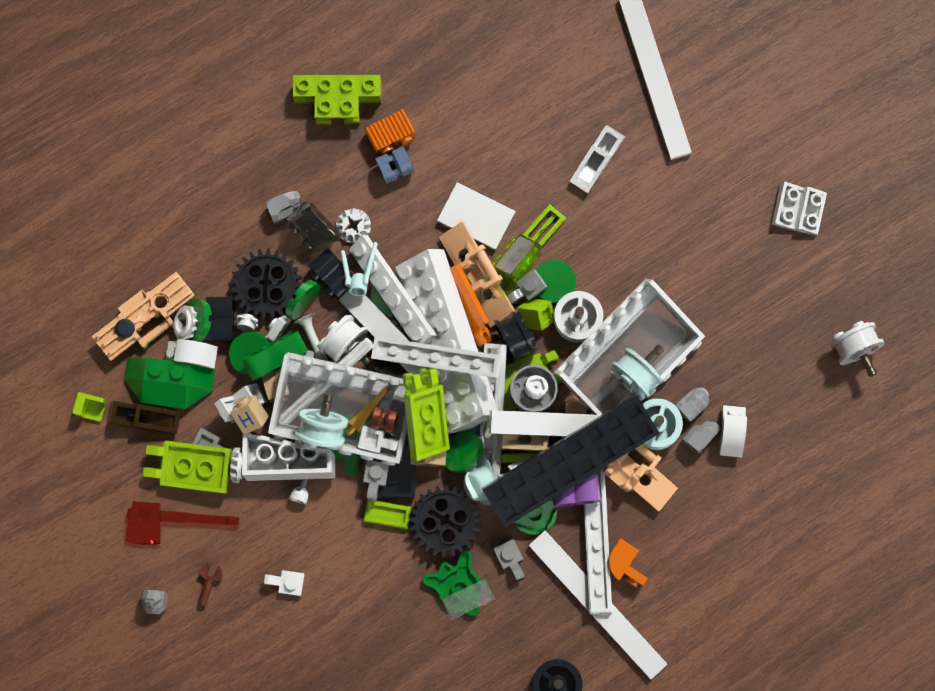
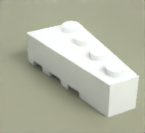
(283, 460)

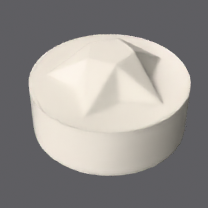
(536, 387)

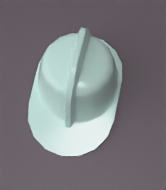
(478, 478)

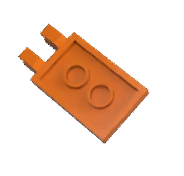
(472, 307)

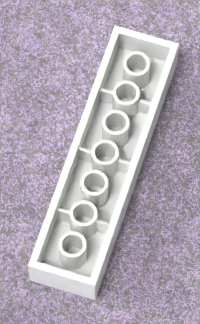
(435, 294)

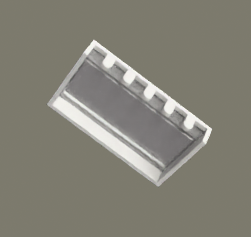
(639, 324)
(303, 387)

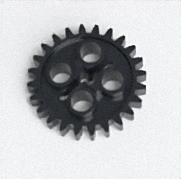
(246, 283)
(434, 538)

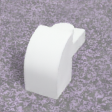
(192, 352)
(226, 404)
(733, 431)

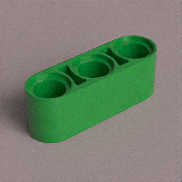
(271, 356)

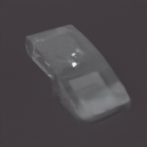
(468, 599)

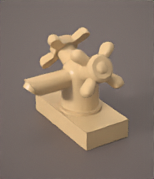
(524, 442)

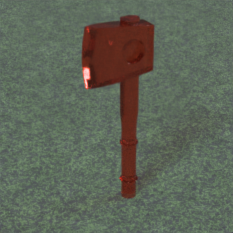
(146, 520)

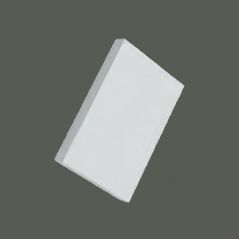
(483, 216)

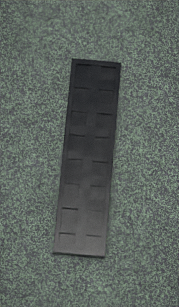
(570, 460)

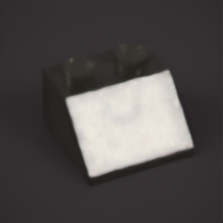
(312, 226)

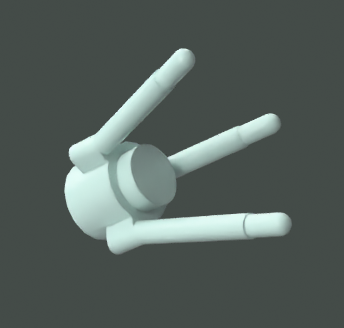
(358, 283)

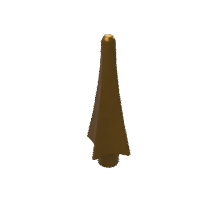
(361, 417)

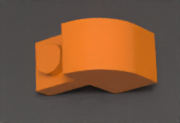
(619, 563)

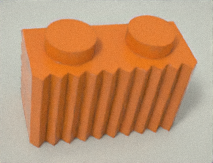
(390, 132)

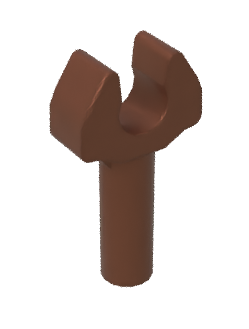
(208, 582)

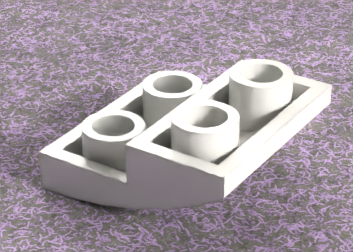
(799, 208)

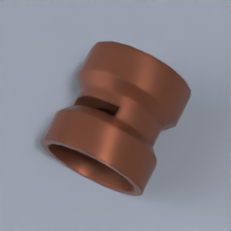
(379, 418)

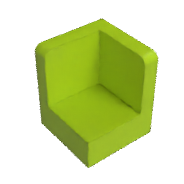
(537, 313)
(89, 407)

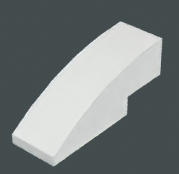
(597, 158)

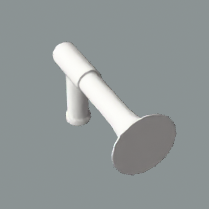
(306, 323)

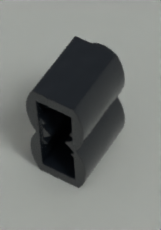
(330, 272)
(221, 320)

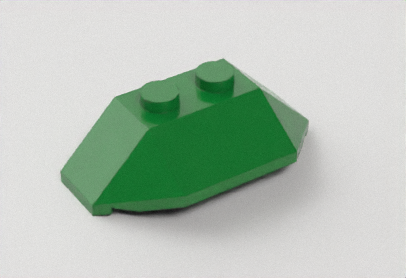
(168, 382)

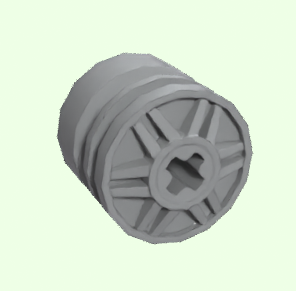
(522, 400)

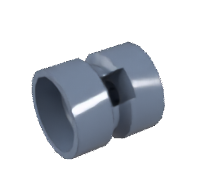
(401, 161)

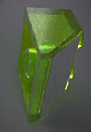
(517, 259)

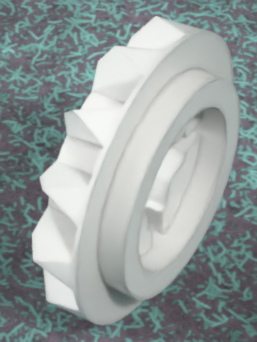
(356, 215)
(183, 329)
(236, 465)

